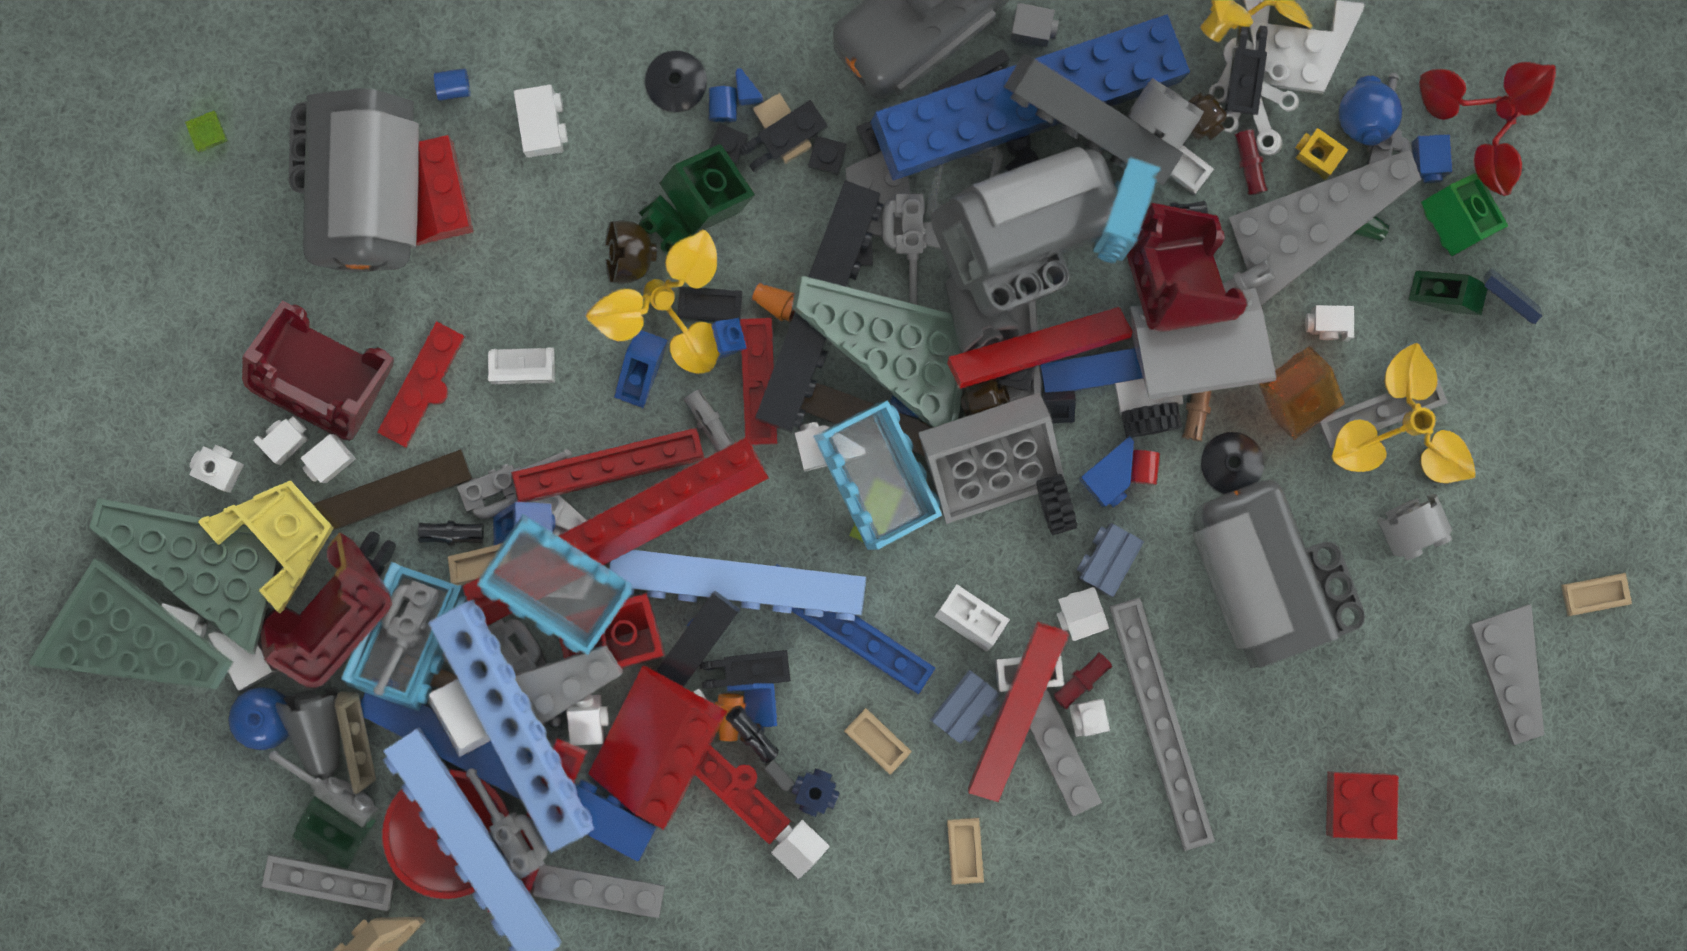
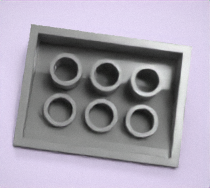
(1204, 355)
(991, 457)

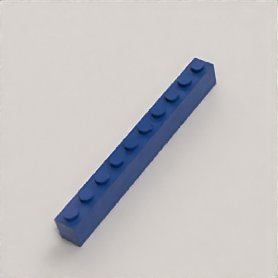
(611, 821)

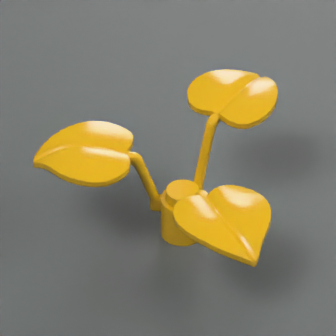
(1229, 14)
(620, 312)
(1413, 377)

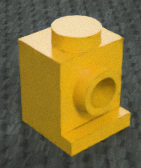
(1331, 152)

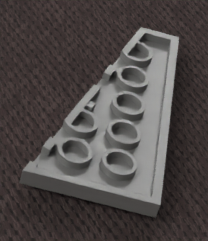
(1314, 221)

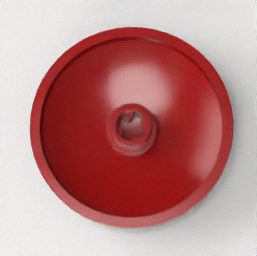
(414, 847)

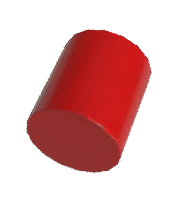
(1145, 467)

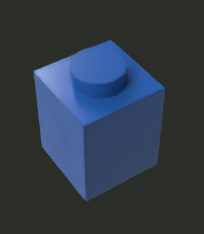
(1432, 157)

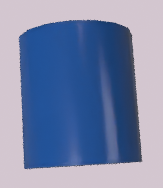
(452, 84)
(722, 104)

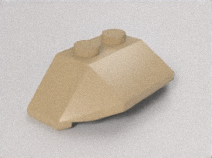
(382, 934)

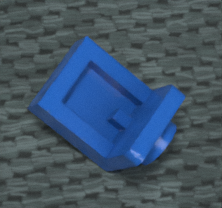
(728, 337)

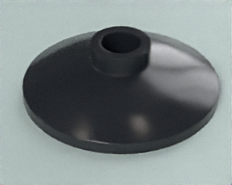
(677, 96)
(1216, 462)

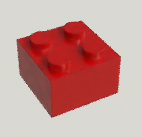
(1362, 805)

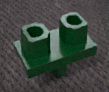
(666, 221)

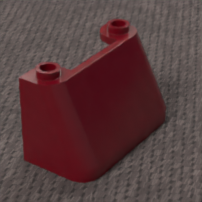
(1178, 270)
(313, 373)
(333, 624)

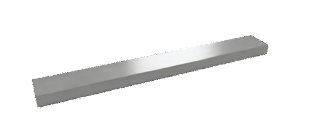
(1162, 724)

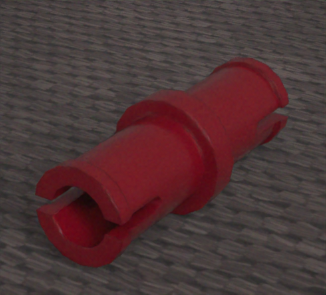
(1251, 162)
(1082, 680)

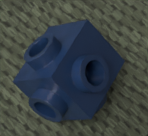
(816, 779)

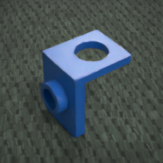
(759, 702)

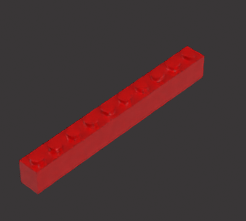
(652, 512)

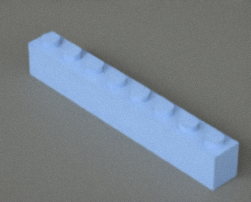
(743, 582)
(470, 844)

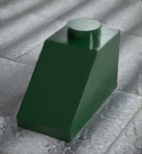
(1449, 292)

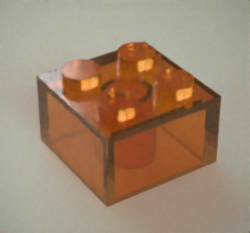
(1302, 393)

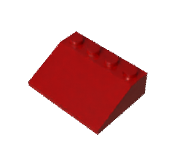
(656, 746)

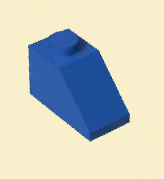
(640, 368)
(1111, 475)
(507, 519)

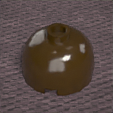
(628, 252)

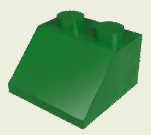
(1463, 214)

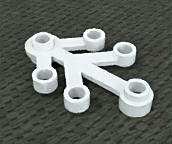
(1267, 91)

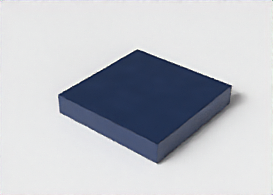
(1512, 296)

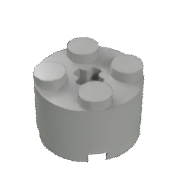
(1165, 113)
(1415, 527)

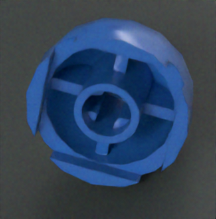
(255, 719)

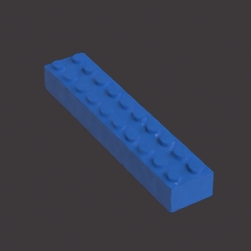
(983, 115)

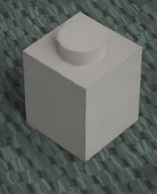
(1034, 25)

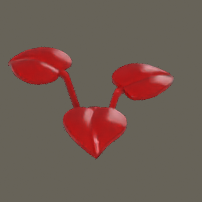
(1527, 91)

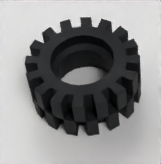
(1151, 419)
(1056, 504)

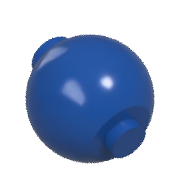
(1370, 111)

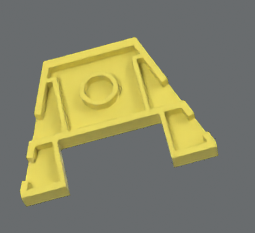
(287, 528)

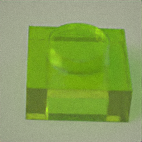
(206, 131)

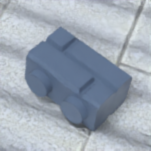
(1110, 559)
(965, 707)

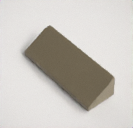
(355, 740)

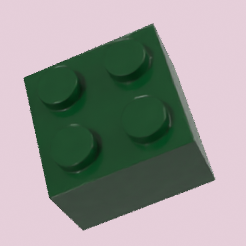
(707, 188)

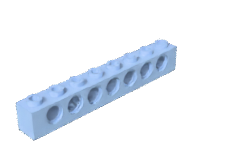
(496, 719)

